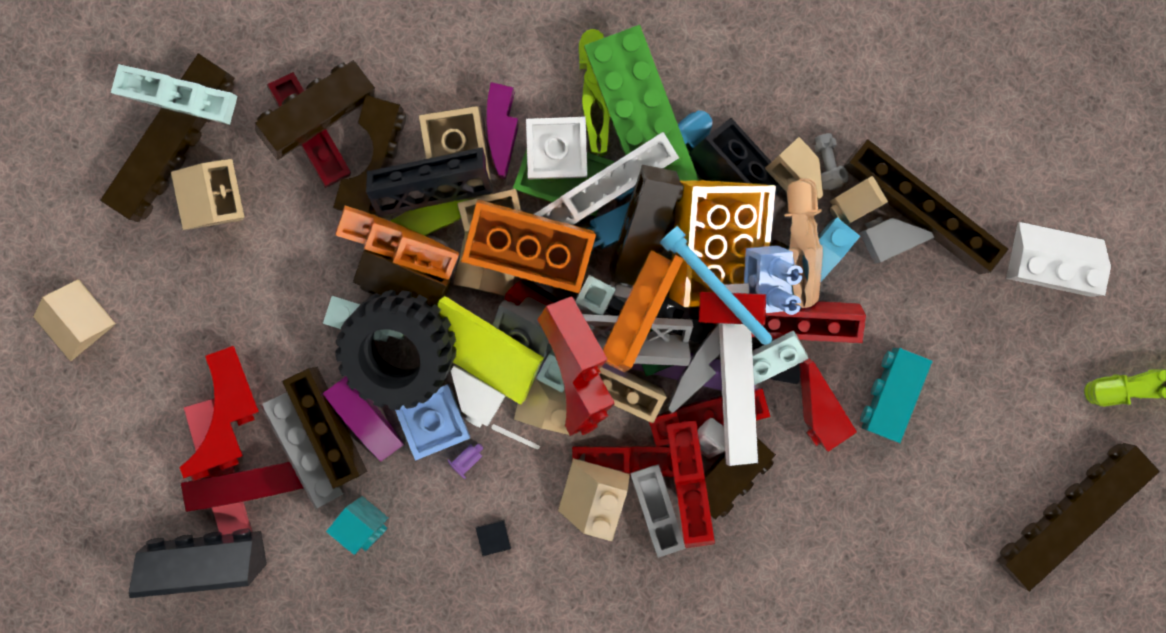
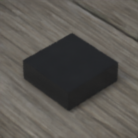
(493, 537)

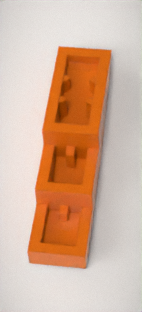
(397, 242)

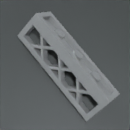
(658, 346)

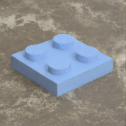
(433, 424)

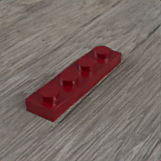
(320, 149)

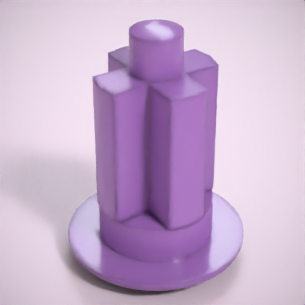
(466, 459)

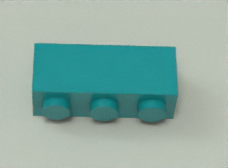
(895, 394)
(358, 526)

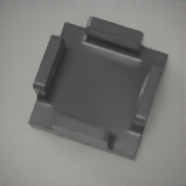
(522, 325)

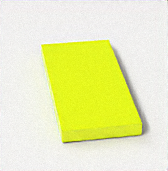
(491, 353)

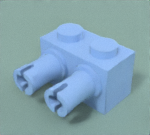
(772, 272)

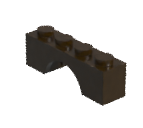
(382, 122)

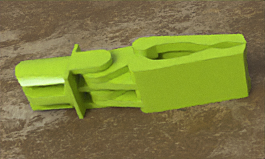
(592, 94)
(1119, 388)

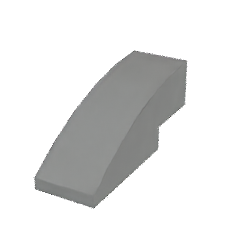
(658, 510)

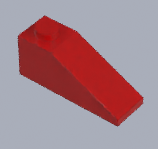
(821, 409)

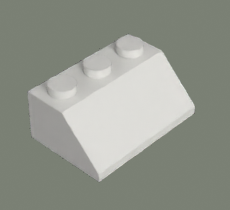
(1059, 260)

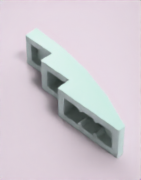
(174, 94)

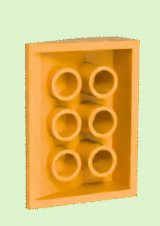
(719, 226)

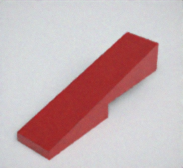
(627, 458)
(690, 484)

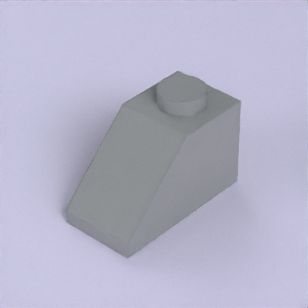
(891, 238)

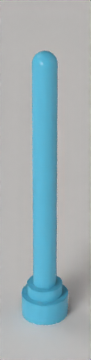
(677, 244)

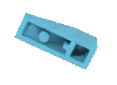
(836, 242)

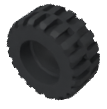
(377, 378)

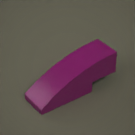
(501, 127)
(364, 420)

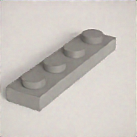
(299, 450)

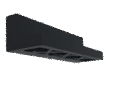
(426, 177)

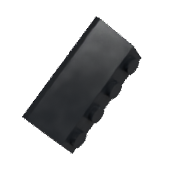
(197, 563)

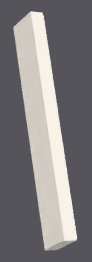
(738, 389)

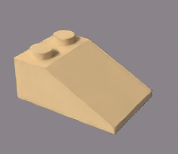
(453, 133)

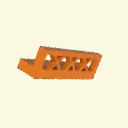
(640, 310)

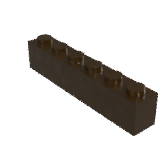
(162, 148)
(927, 208)
(1077, 515)

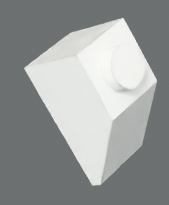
(476, 397)

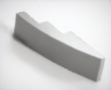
(698, 371)

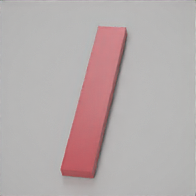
(231, 516)

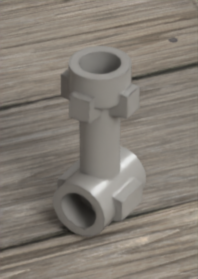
(833, 175)

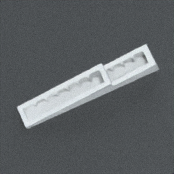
(609, 182)

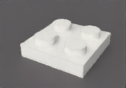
(556, 148)

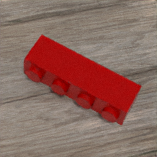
(820, 322)

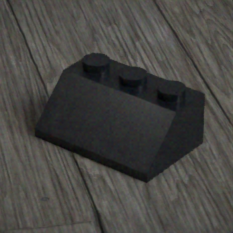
(731, 157)

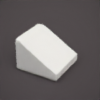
(711, 438)

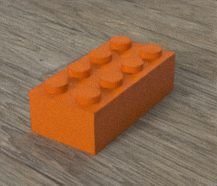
(528, 246)

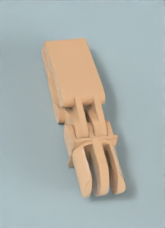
(804, 238)

